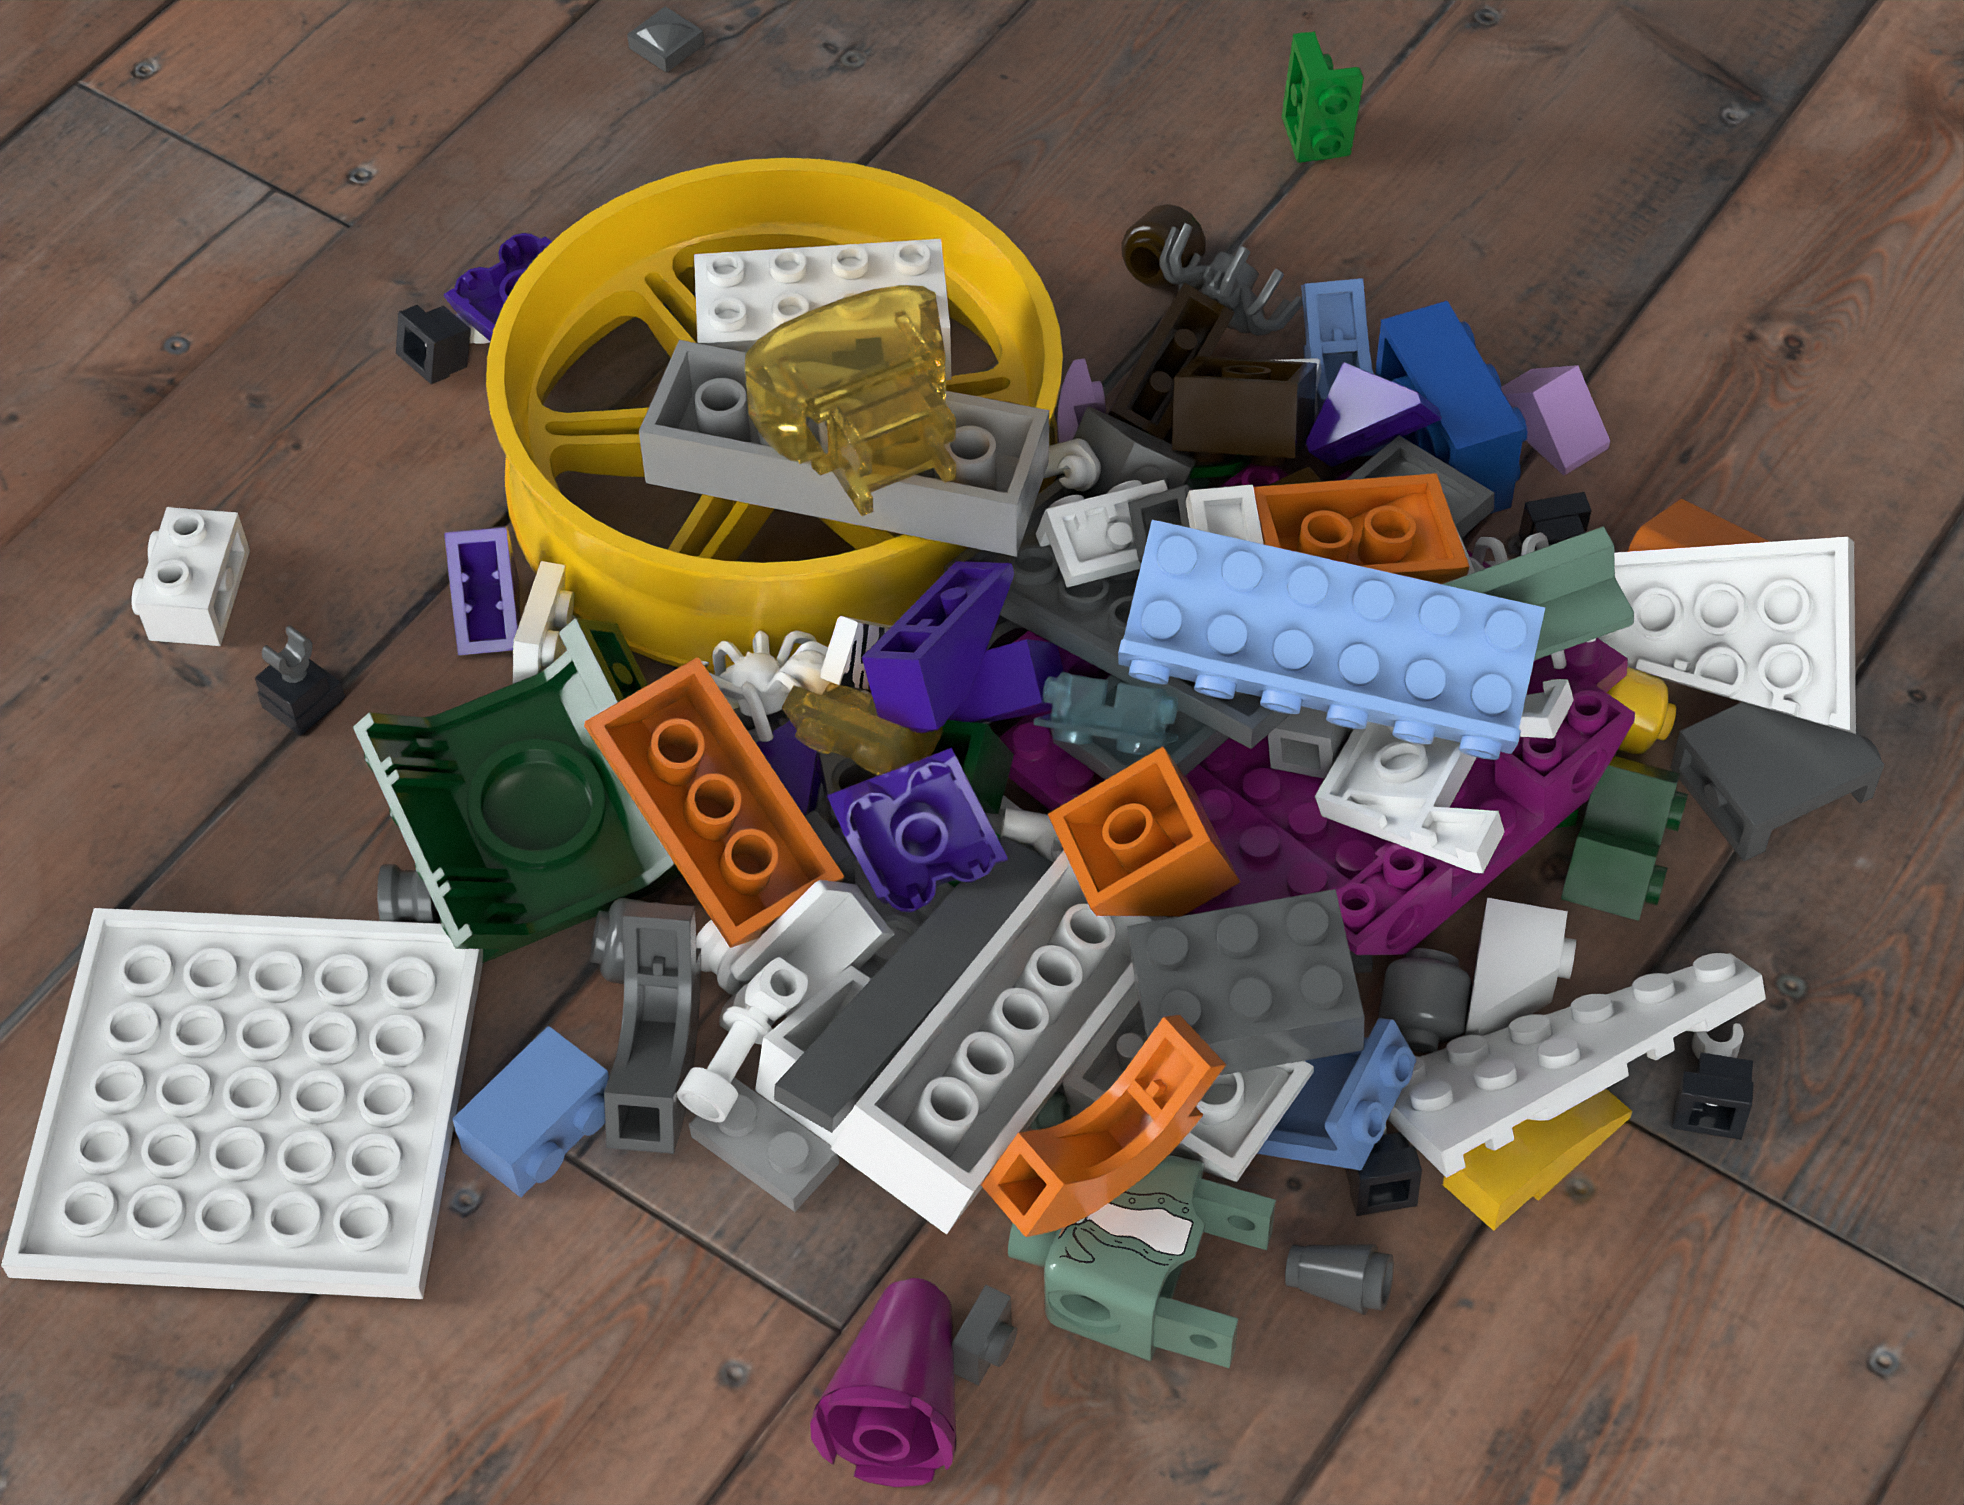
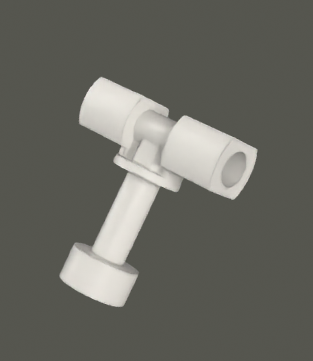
(747, 1019)

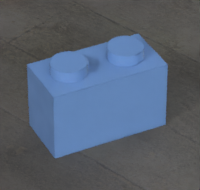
(534, 1112)

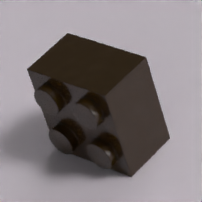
(1243, 409)

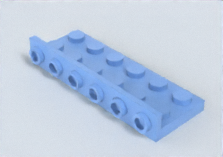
(1331, 639)

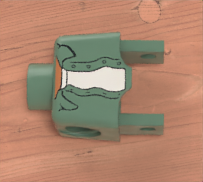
(1121, 1265)

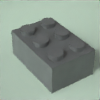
(1254, 980)

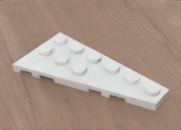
(1747, 623)
(1560, 1058)

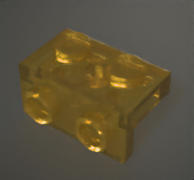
(849, 725)

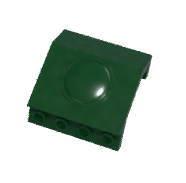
(516, 803)

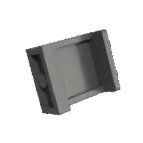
(1767, 768)

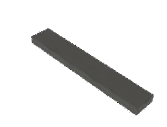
(905, 991)

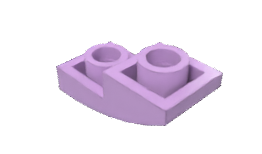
(1075, 397)

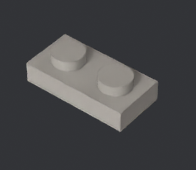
(768, 1147)

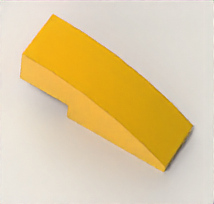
(1536, 1160)

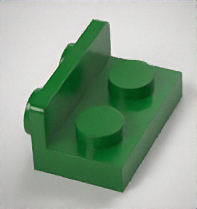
(1319, 102)

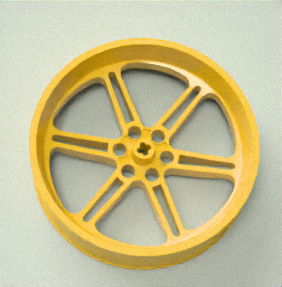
(642, 254)

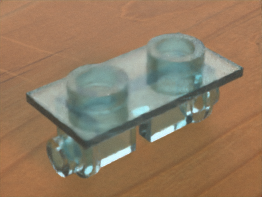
(1134, 720)

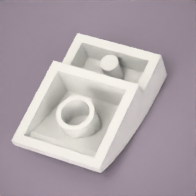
(1236, 1108)

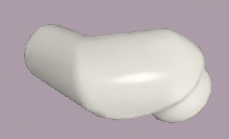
(1076, 461)
(1032, 829)

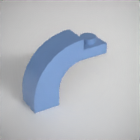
(1336, 331)

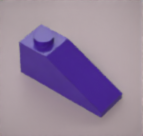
(936, 648)

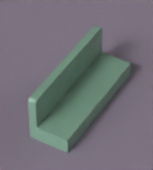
(1571, 582)

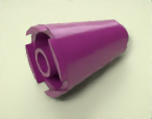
(894, 1391)

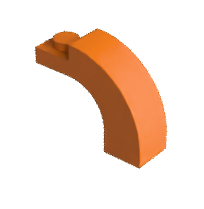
(1086, 1162)

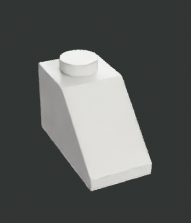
(1517, 963)

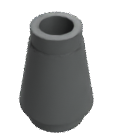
(1342, 1274)

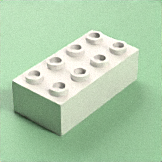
(757, 290)

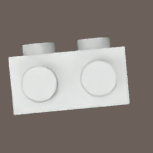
(191, 576)

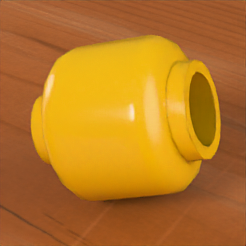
(1653, 713)

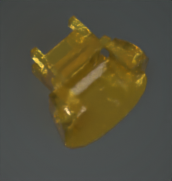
(868, 371)

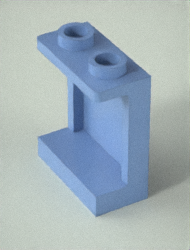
(1345, 1102)

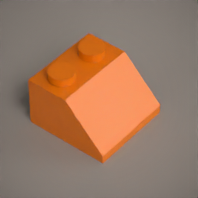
(1143, 843)

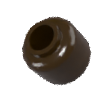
(1147, 238)

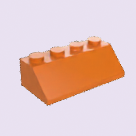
(713, 801)

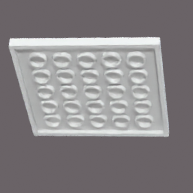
(249, 1105)

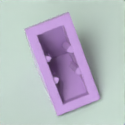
(1559, 415)

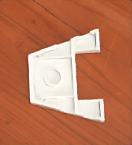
(1407, 787)

